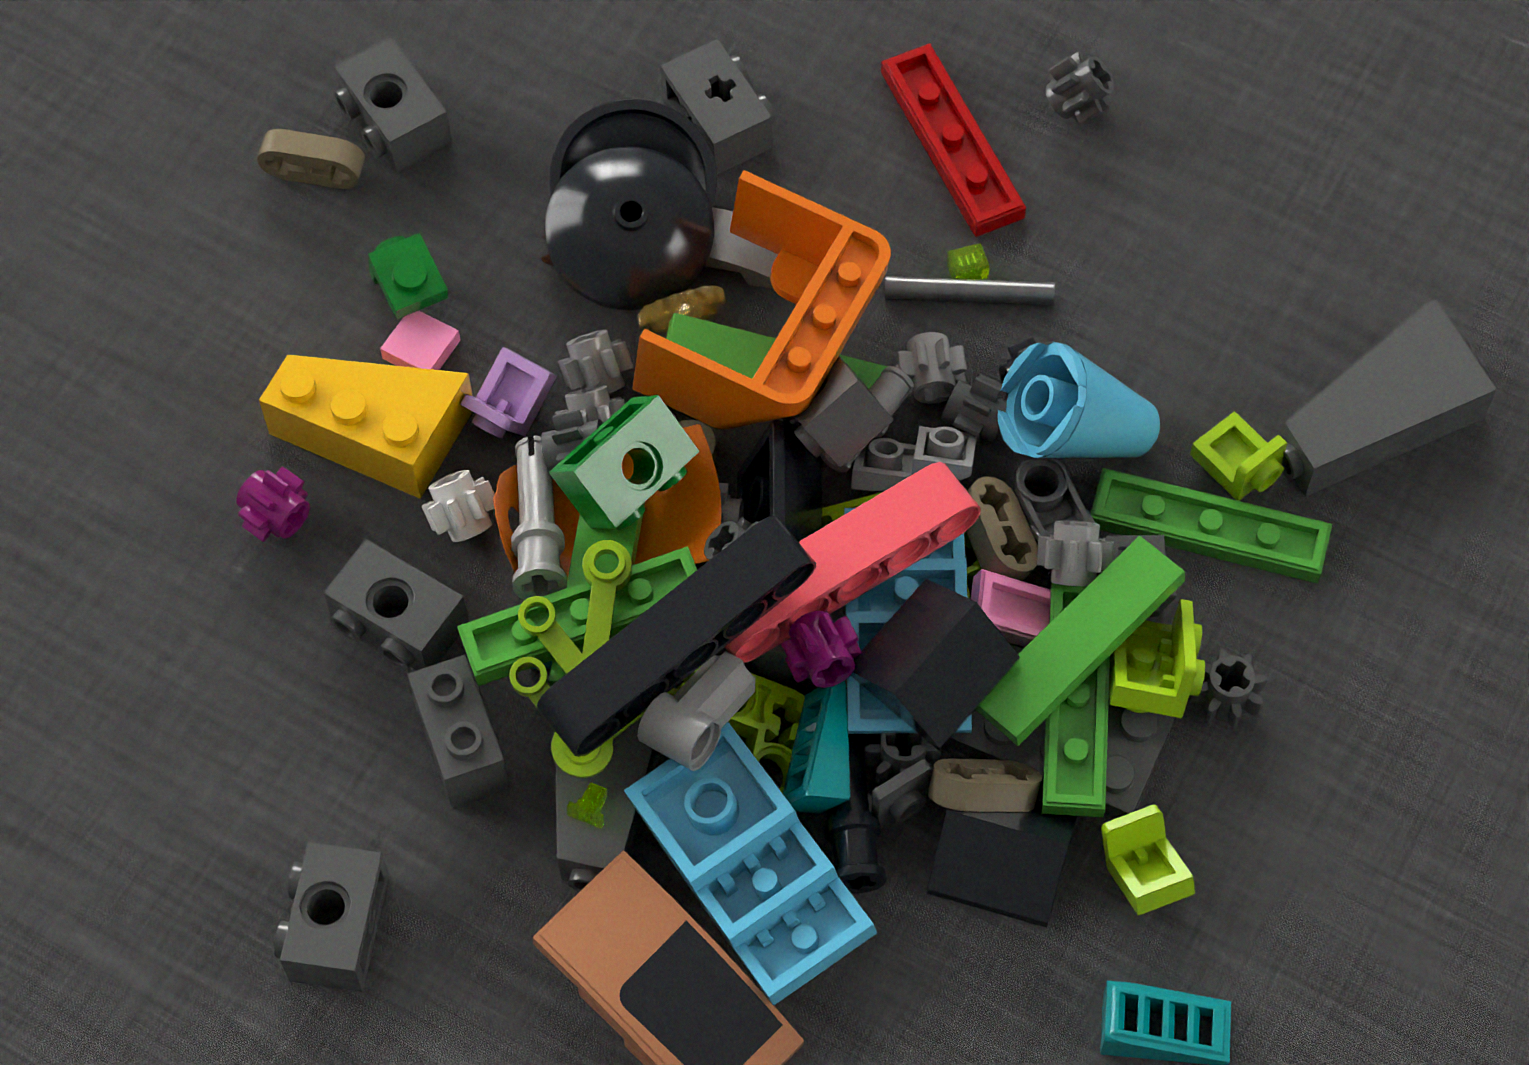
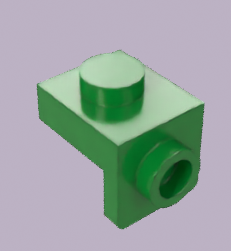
(406, 274)

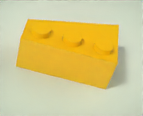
(369, 416)

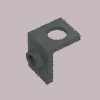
(901, 795)

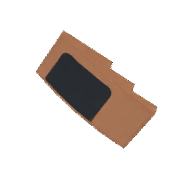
(661, 976)

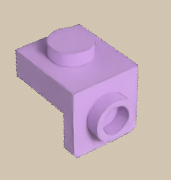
(510, 395)

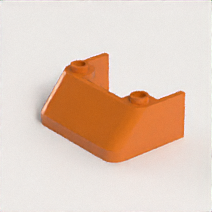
(823, 267)

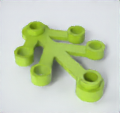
(569, 656)

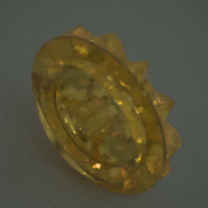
(696, 303)

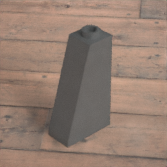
(1388, 403)
(588, 849)

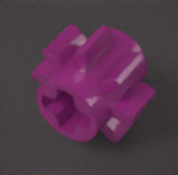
(273, 504)
(821, 649)

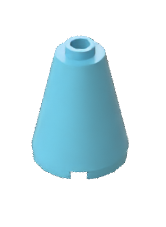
(1072, 408)

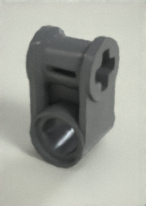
(1044, 511)

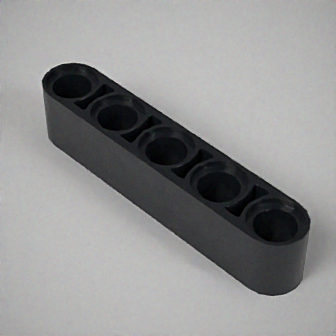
(676, 635)

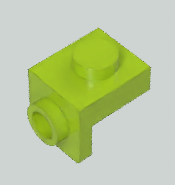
(1239, 456)
(1145, 861)

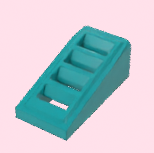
(820, 755)
(1139, 1044)

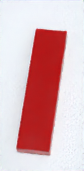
(953, 140)

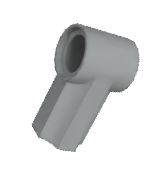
(691, 721)

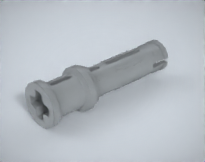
(537, 538)

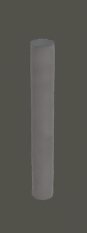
(969, 290)

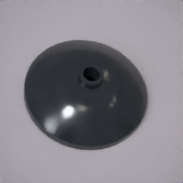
(635, 125)
(620, 260)

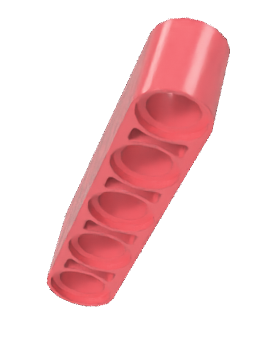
(867, 550)

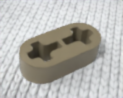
(311, 158)
(1001, 532)
(984, 785)

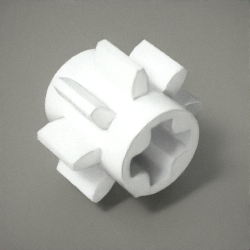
(460, 505)

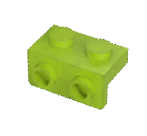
(1159, 666)

